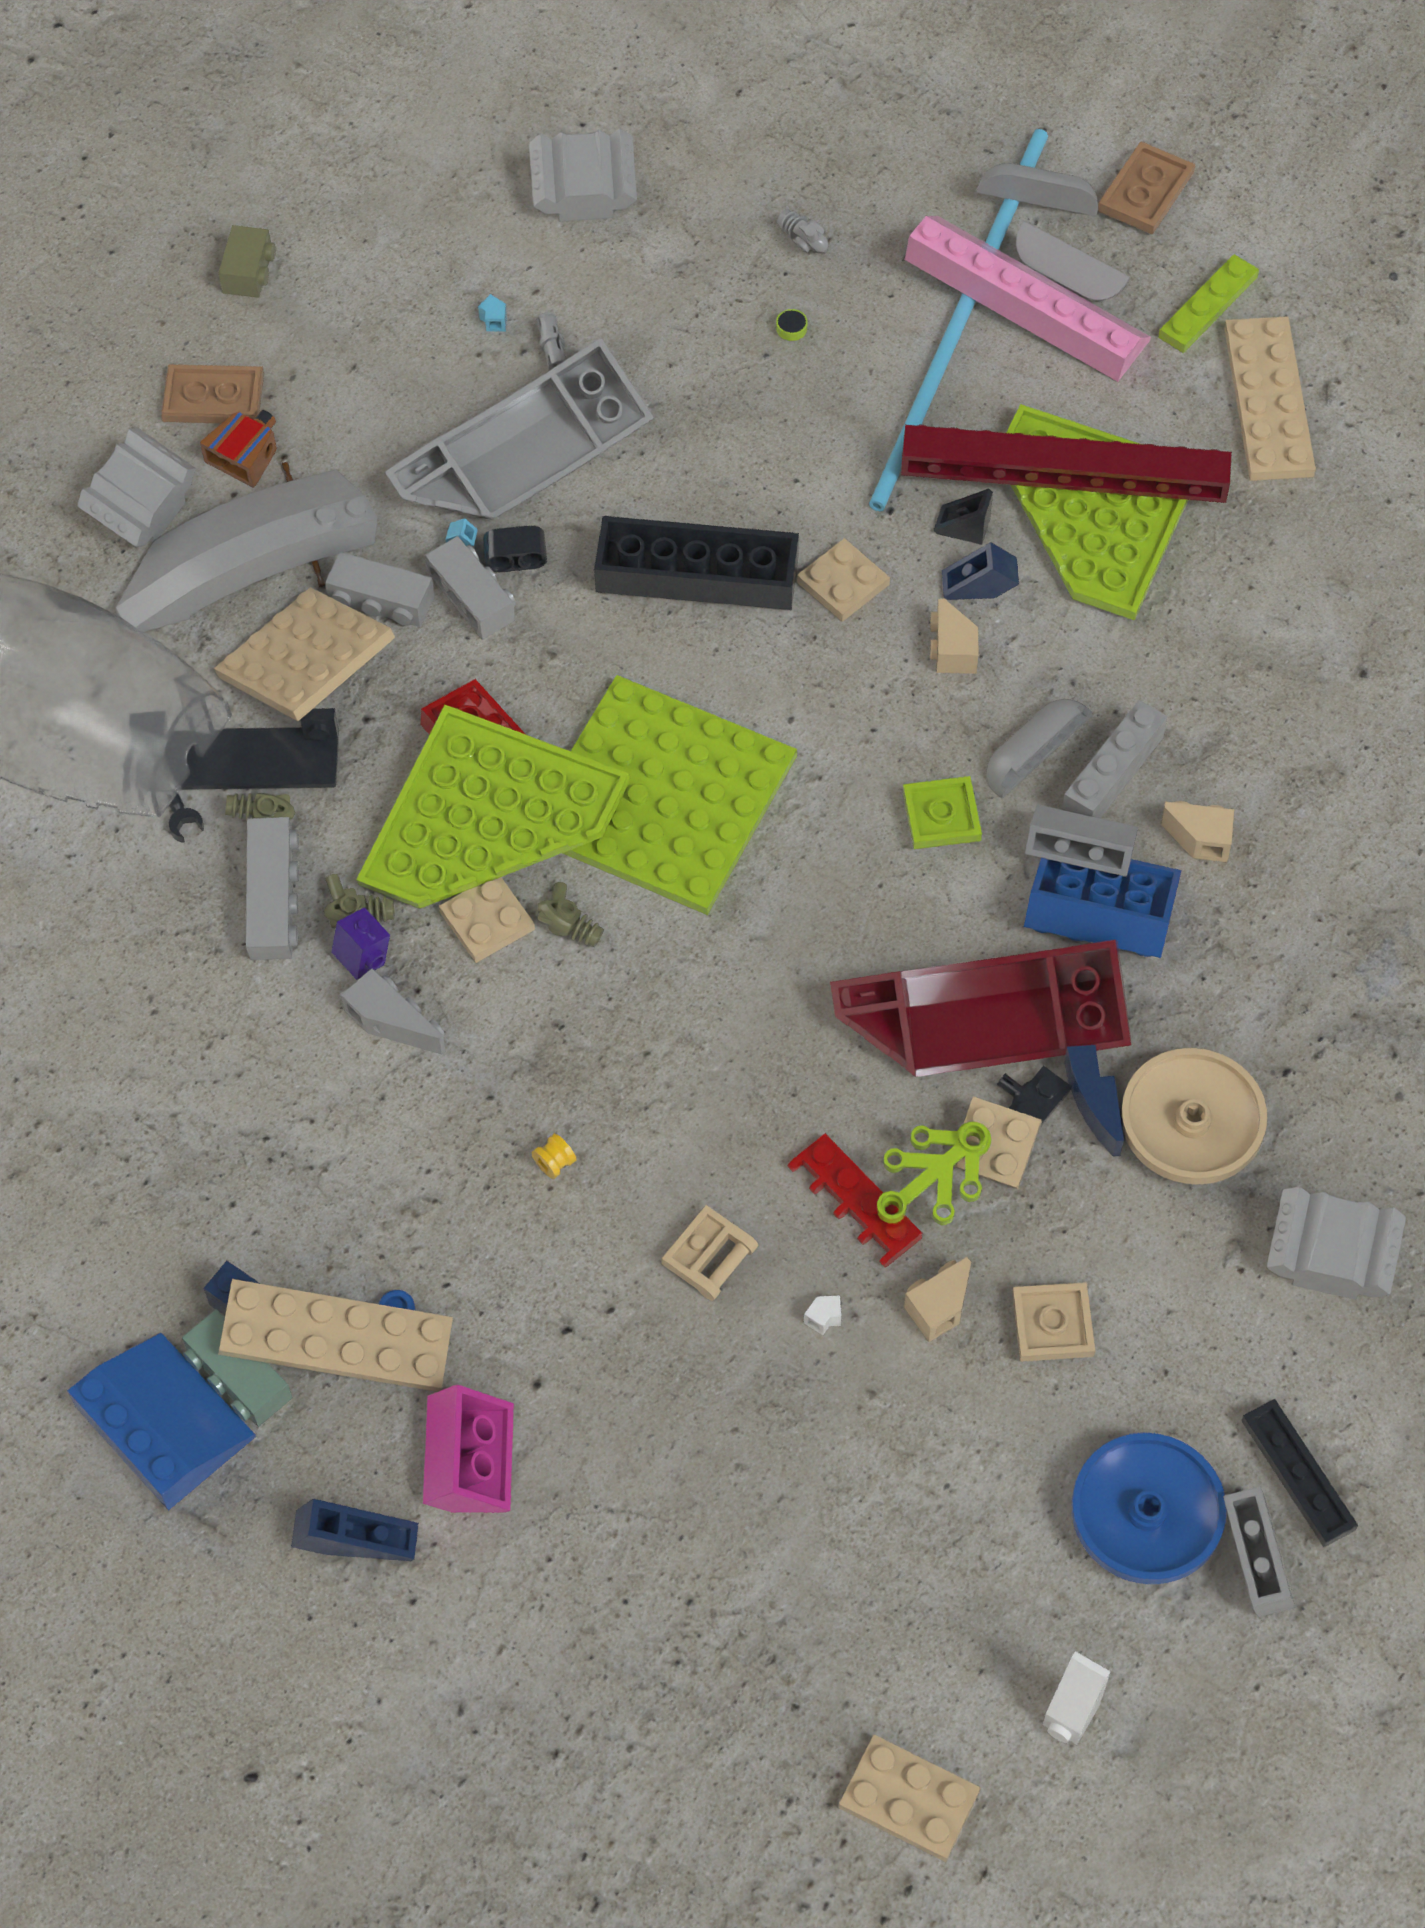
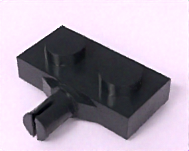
(1038, 1096)

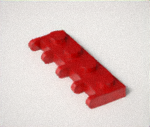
(857, 1197)

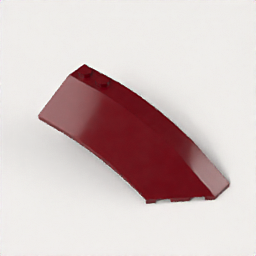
(990, 1009)

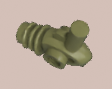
(262, 807)
(347, 902)
(564, 917)

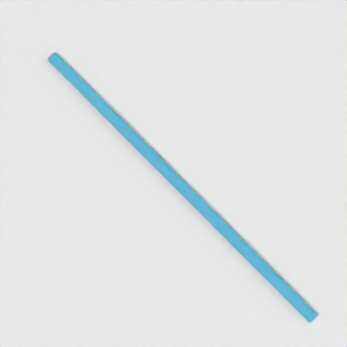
(950, 338)

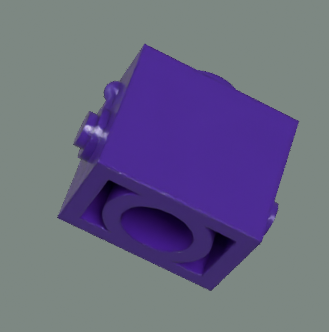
(360, 943)

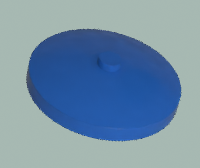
(1148, 1508)

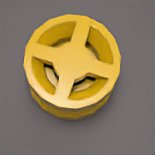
(554, 1156)

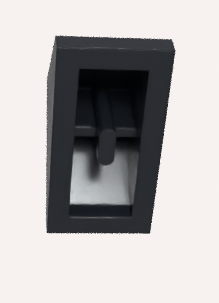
(966, 517)

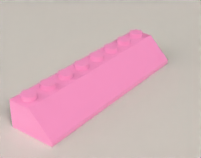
(1025, 297)

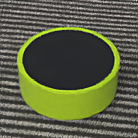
(791, 325)

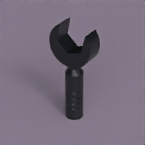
(182, 816)

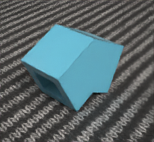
(493, 313)
(464, 530)

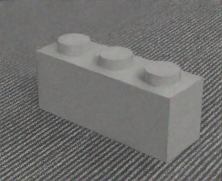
(471, 587)
(380, 589)
(1081, 840)
(1259, 1552)

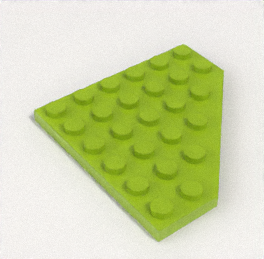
(1097, 540)
(485, 808)

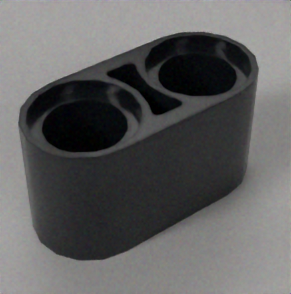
(515, 548)

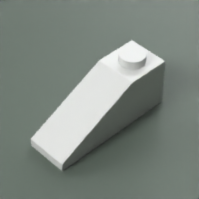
(1076, 1699)

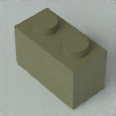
(246, 261)

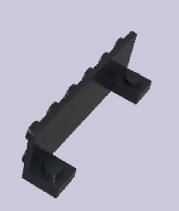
(270, 756)

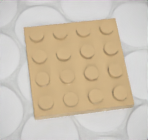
(304, 653)

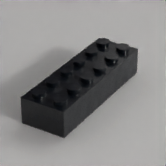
(696, 562)

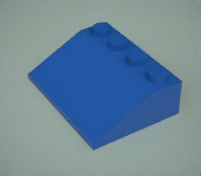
(1104, 905)
(161, 1418)

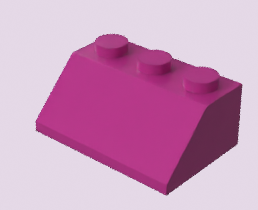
(468, 1452)

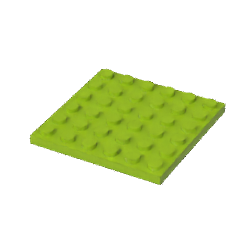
(690, 794)

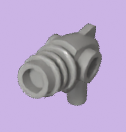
(805, 234)

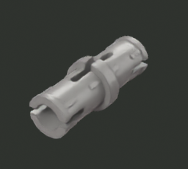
(551, 340)

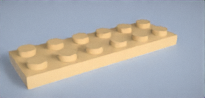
(1269, 398)
(335, 1335)

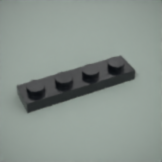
(1299, 1473)

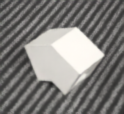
(823, 1312)

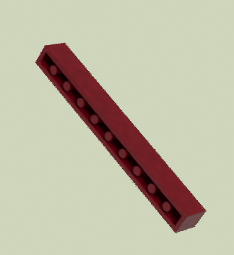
(1066, 463)

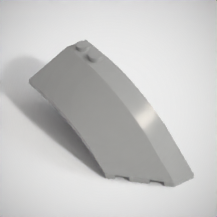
(526, 438)
(245, 545)

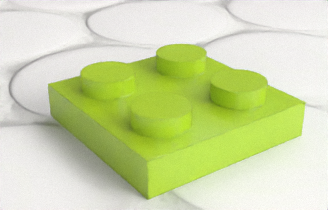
(942, 812)

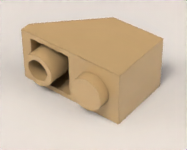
(956, 640)
(1200, 830)
(939, 1301)

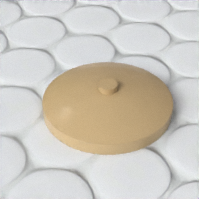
(1193, 1116)

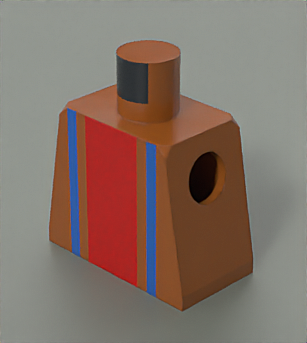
(241, 446)

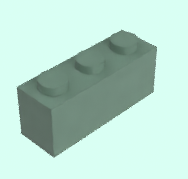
(251, 1384)

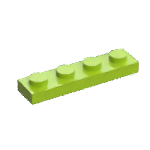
(1208, 303)

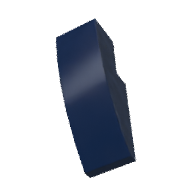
(1095, 1096)

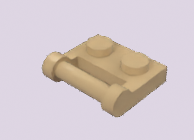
(699, 1246)

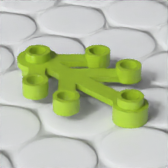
(938, 1168)

